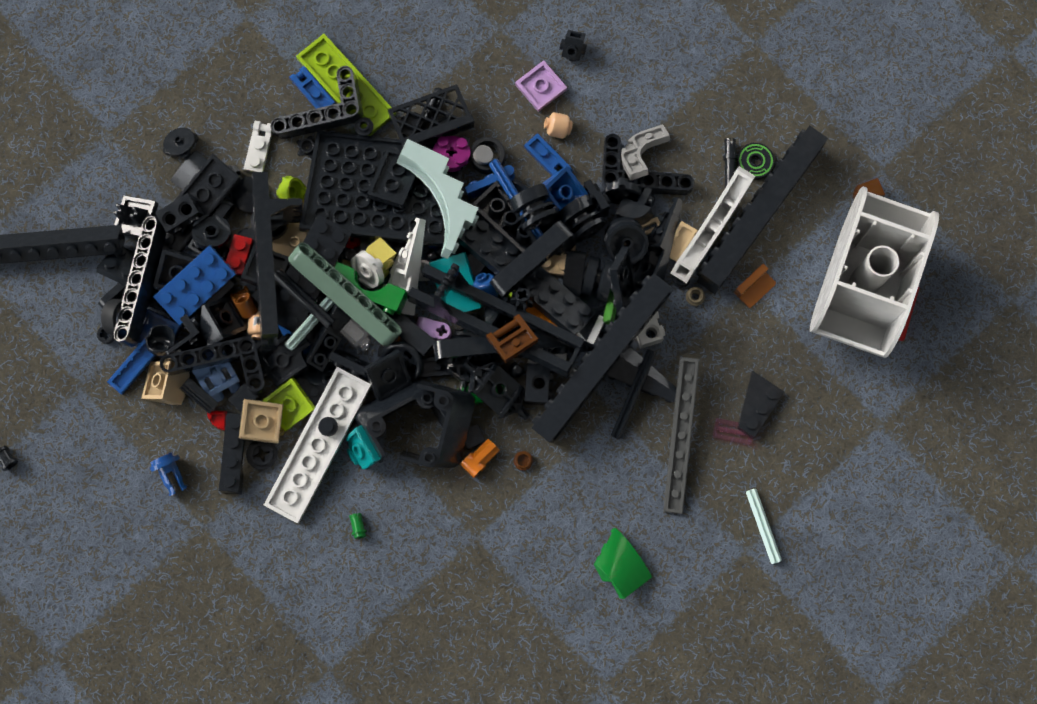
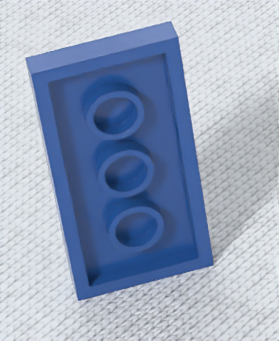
(195, 284)

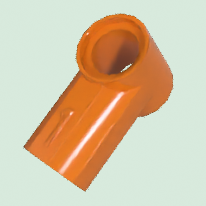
(477, 461)

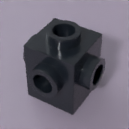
(573, 45)

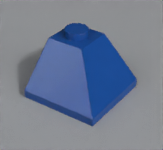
(564, 188)

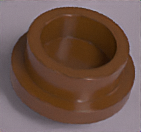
(523, 460)

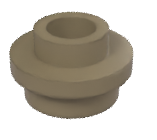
(695, 290)

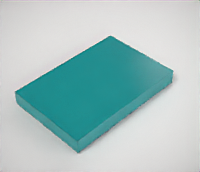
(453, 298)

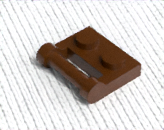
(514, 343)

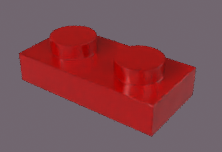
(239, 253)

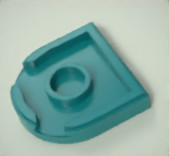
(361, 449)

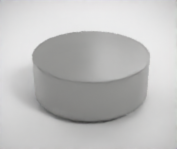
(483, 155)

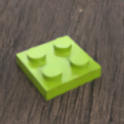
(295, 403)

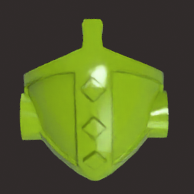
(291, 188)

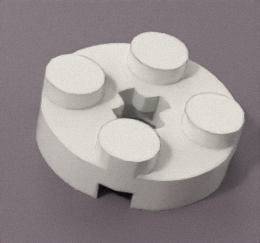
(368, 269)

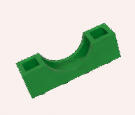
(389, 297)

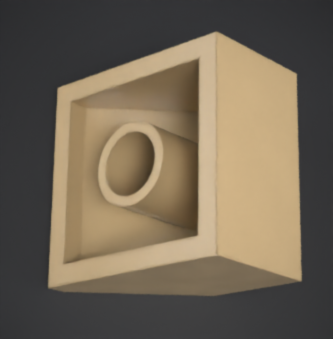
(164, 387)

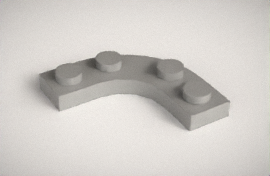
(637, 146)

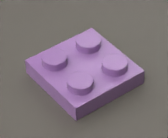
(540, 86)

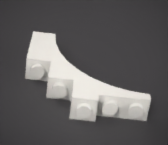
(713, 225)

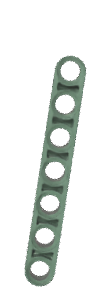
(344, 294)

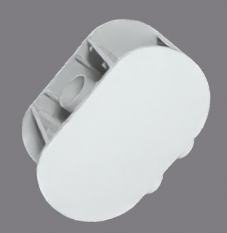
(874, 273)

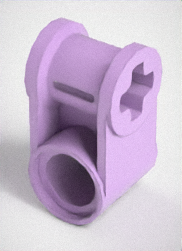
(433, 327)

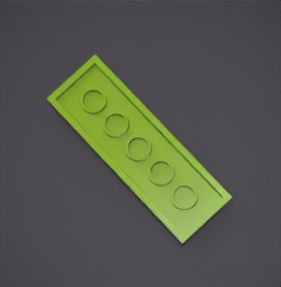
(324, 60)

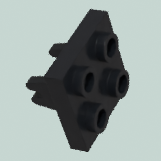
(132, 214)

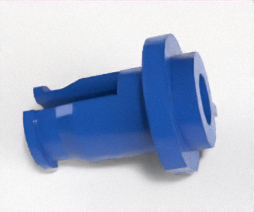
(164, 465)

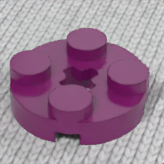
(455, 144)

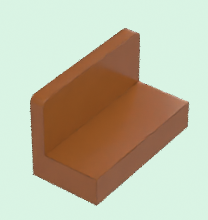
(755, 286)

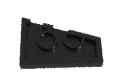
(758, 404)

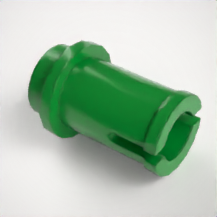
(357, 526)

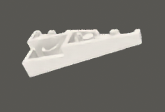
(407, 264)

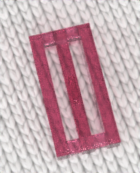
(729, 438)

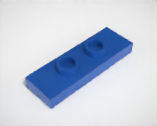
(131, 368)

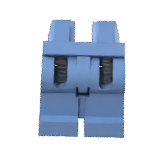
(216, 378)

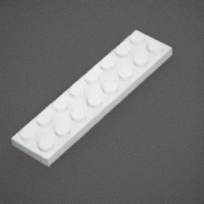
(315, 451)

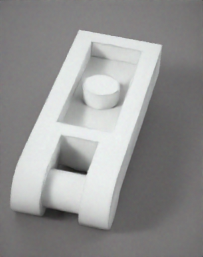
(258, 148)

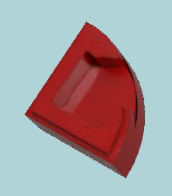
(218, 419)

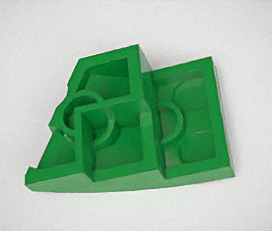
(621, 565)

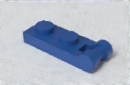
(311, 89)
(545, 154)
(477, 188)

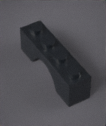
(232, 457)

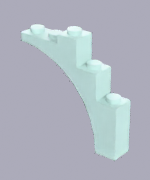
(432, 170)

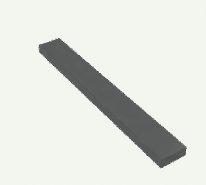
(681, 435)

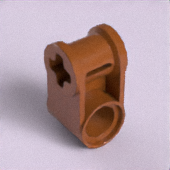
(244, 302)

